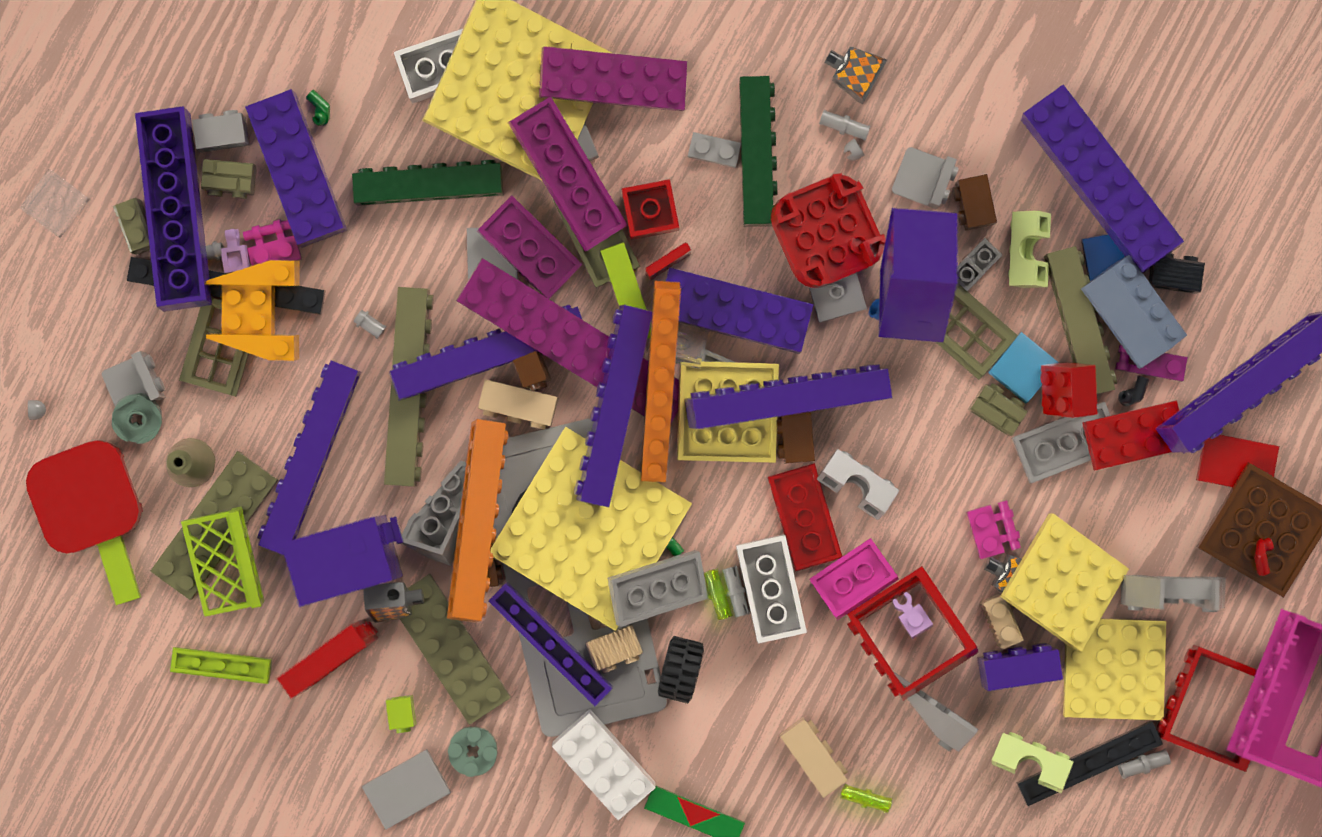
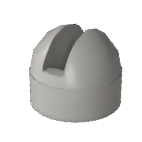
(855, 149)
(36, 409)

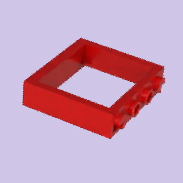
(917, 577)
(328, 657)
(1174, 703)

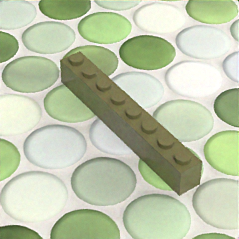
(405, 415)

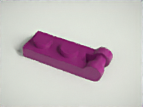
(1165, 366)

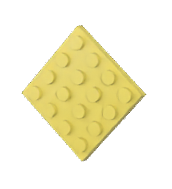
(732, 442)
(1064, 582)
(1117, 672)

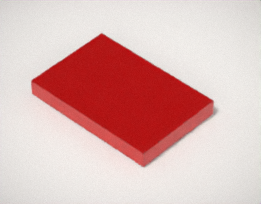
(1226, 457)

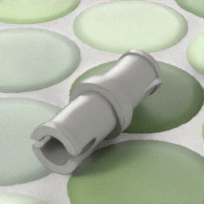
(844, 125)
(736, 591)
(1144, 764)

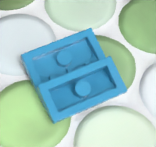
(1021, 367)

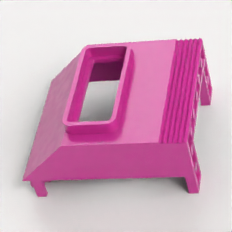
(1277, 697)

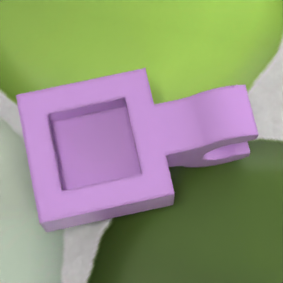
(236, 255)

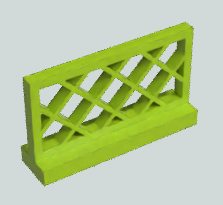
(244, 558)

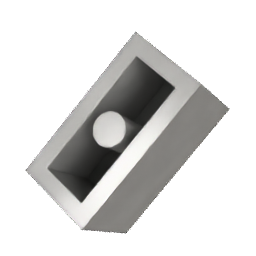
(220, 131)

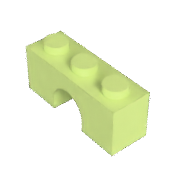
(1026, 230)
(1013, 751)

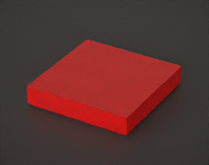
(667, 261)

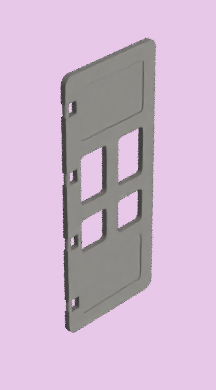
(555, 697)

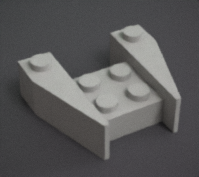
(1154, 591)

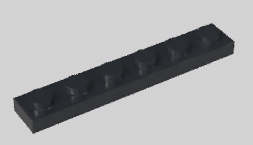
(1096, 760)

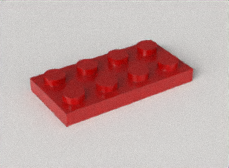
(1128, 435)

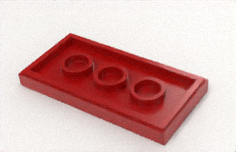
(805, 517)

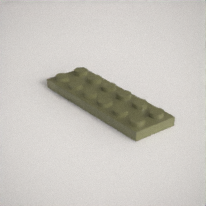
(238, 485)
(453, 654)

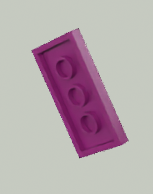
(529, 247)

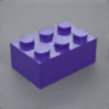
(1019, 667)

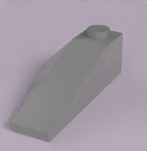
(436, 524)
(944, 723)

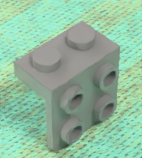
(924, 177)
(134, 377)

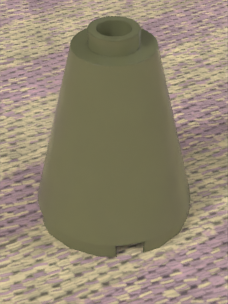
(190, 462)

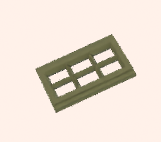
(989, 320)
(195, 352)

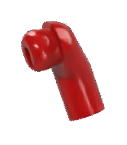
(1261, 560)

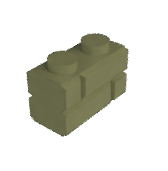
(228, 177)
(133, 225)
(998, 409)

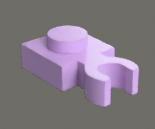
(914, 618)

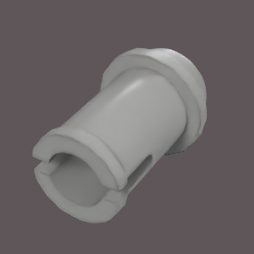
(214, 251)
(370, 324)

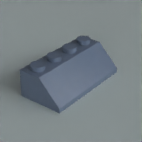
(1134, 311)

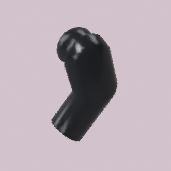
(1134, 394)

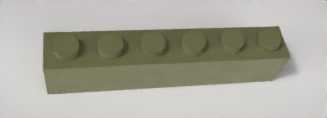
(1078, 315)

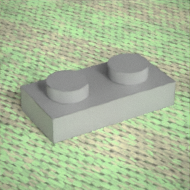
(714, 150)

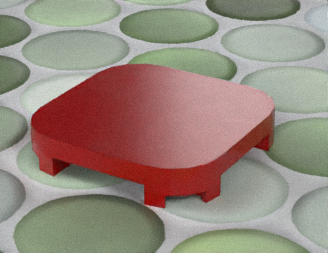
(827, 231)
(83, 496)

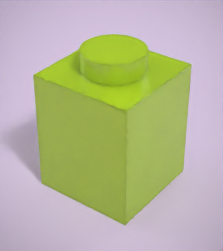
(401, 713)

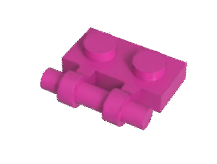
(282, 249)
(986, 533)

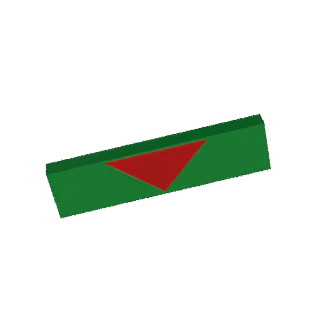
(693, 814)

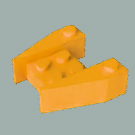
(250, 310)

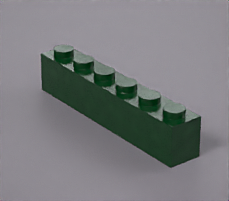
(757, 150)
(427, 183)

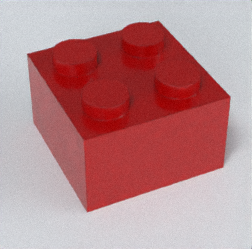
(650, 209)
(1069, 389)

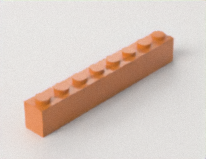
(660, 381)
(476, 521)

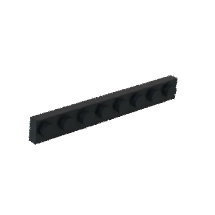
(287, 297)

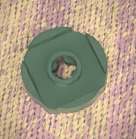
(136, 432)
(470, 765)

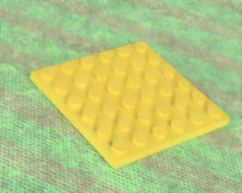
(498, 78)
(578, 544)

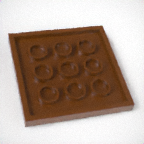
(1264, 509)

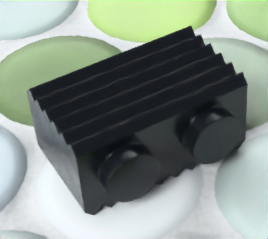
(1178, 274)

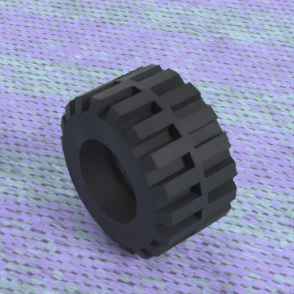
(681, 669)

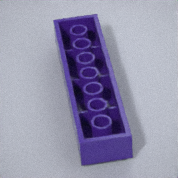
(1101, 179)
(173, 209)
(1244, 386)
(788, 398)

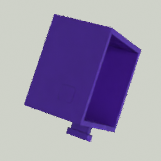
(918, 275)
(344, 559)

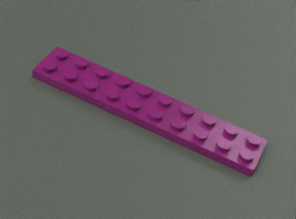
(546, 327)

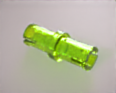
(717, 594)
(866, 798)

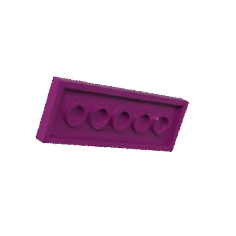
(613, 79)
(567, 173)

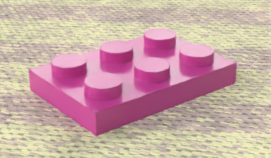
(854, 579)

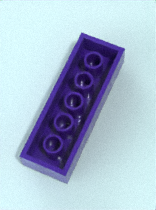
(296, 168)
(741, 311)

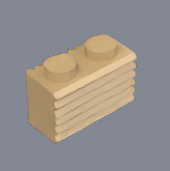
(1001, 621)
(614, 648)

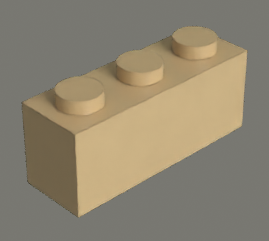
(517, 404)
(814, 756)

